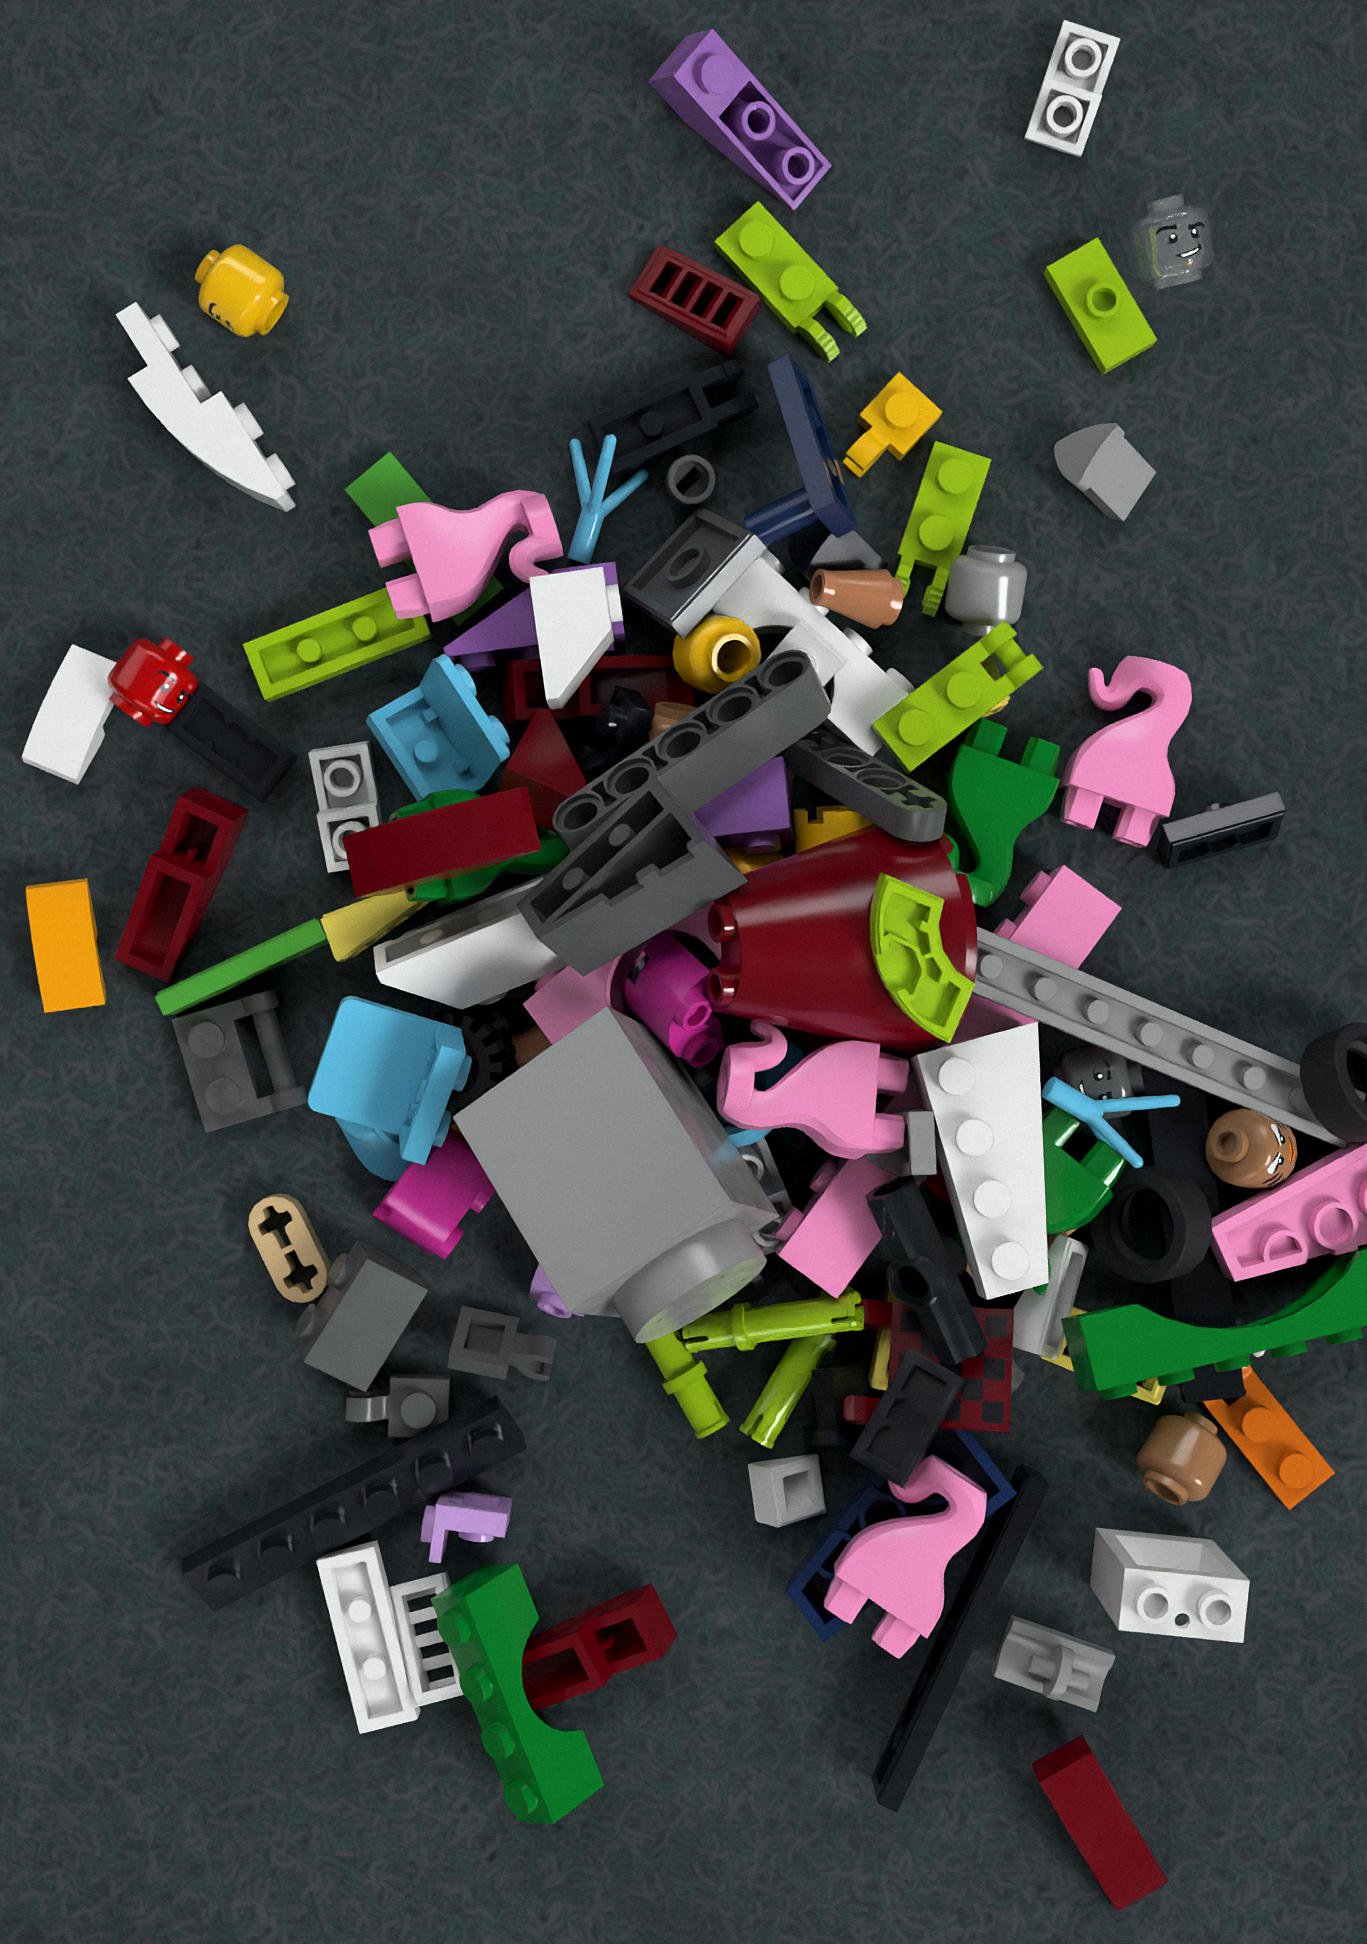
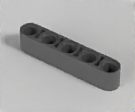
(710, 745)

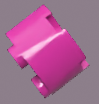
(675, 1001)
(435, 1196)

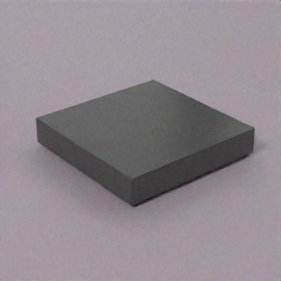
(693, 571)

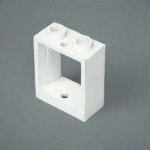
(1155, 1577)

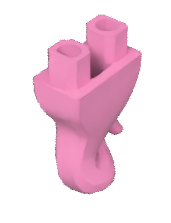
(461, 550)
(1128, 759)
(824, 1095)
(905, 1558)

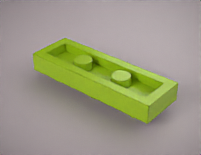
(331, 644)

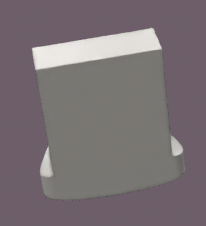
(1104, 468)
(918, 1152)

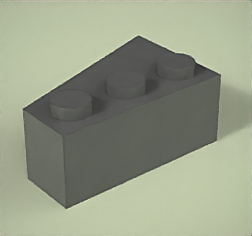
(629, 881)

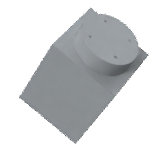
(621, 1178)

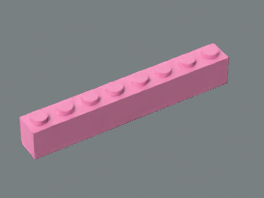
(836, 1226)

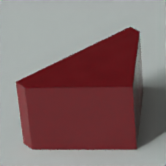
(545, 767)

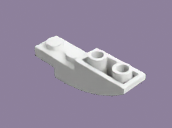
(209, 429)

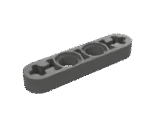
(867, 786)

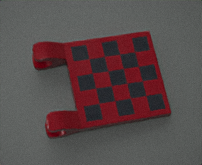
(986, 1394)

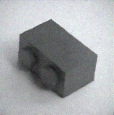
(359, 1315)

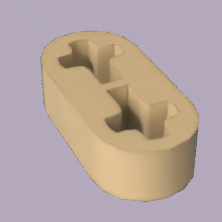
(276, 1253)

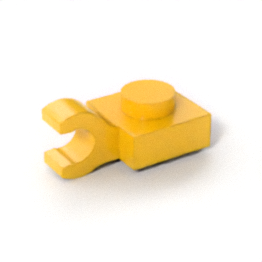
(893, 423)

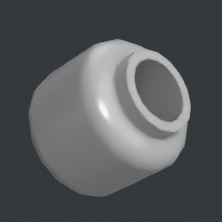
(985, 588)

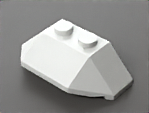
(469, 953)

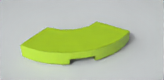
(912, 958)

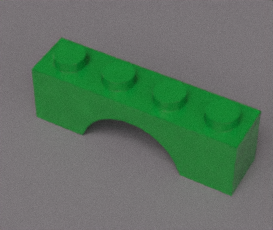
(487, 1628)

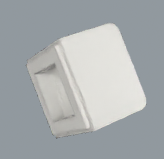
(787, 1489)

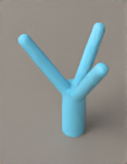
(591, 502)
(1092, 1110)

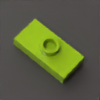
(1099, 306)

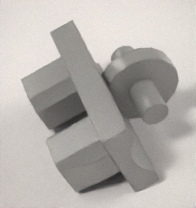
(1052, 1663)

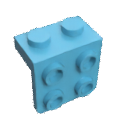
(441, 733)
(391, 1073)

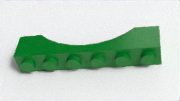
(1132, 1344)

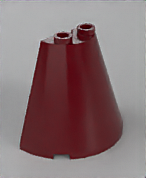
(803, 945)

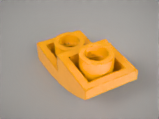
(65, 945)

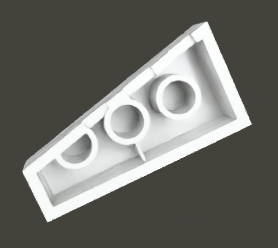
(992, 1153)

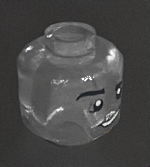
(1172, 243)

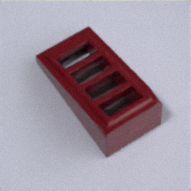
(719, 339)

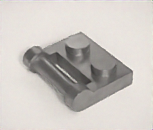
(221, 1065)

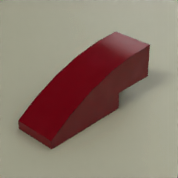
(648, 674)
(442, 843)
(180, 882)
(594, 1646)
(1099, 1822)

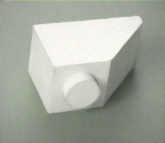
(572, 627)

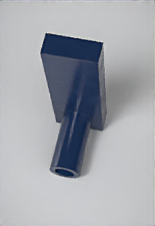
(824, 490)

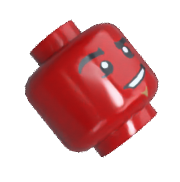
(152, 681)

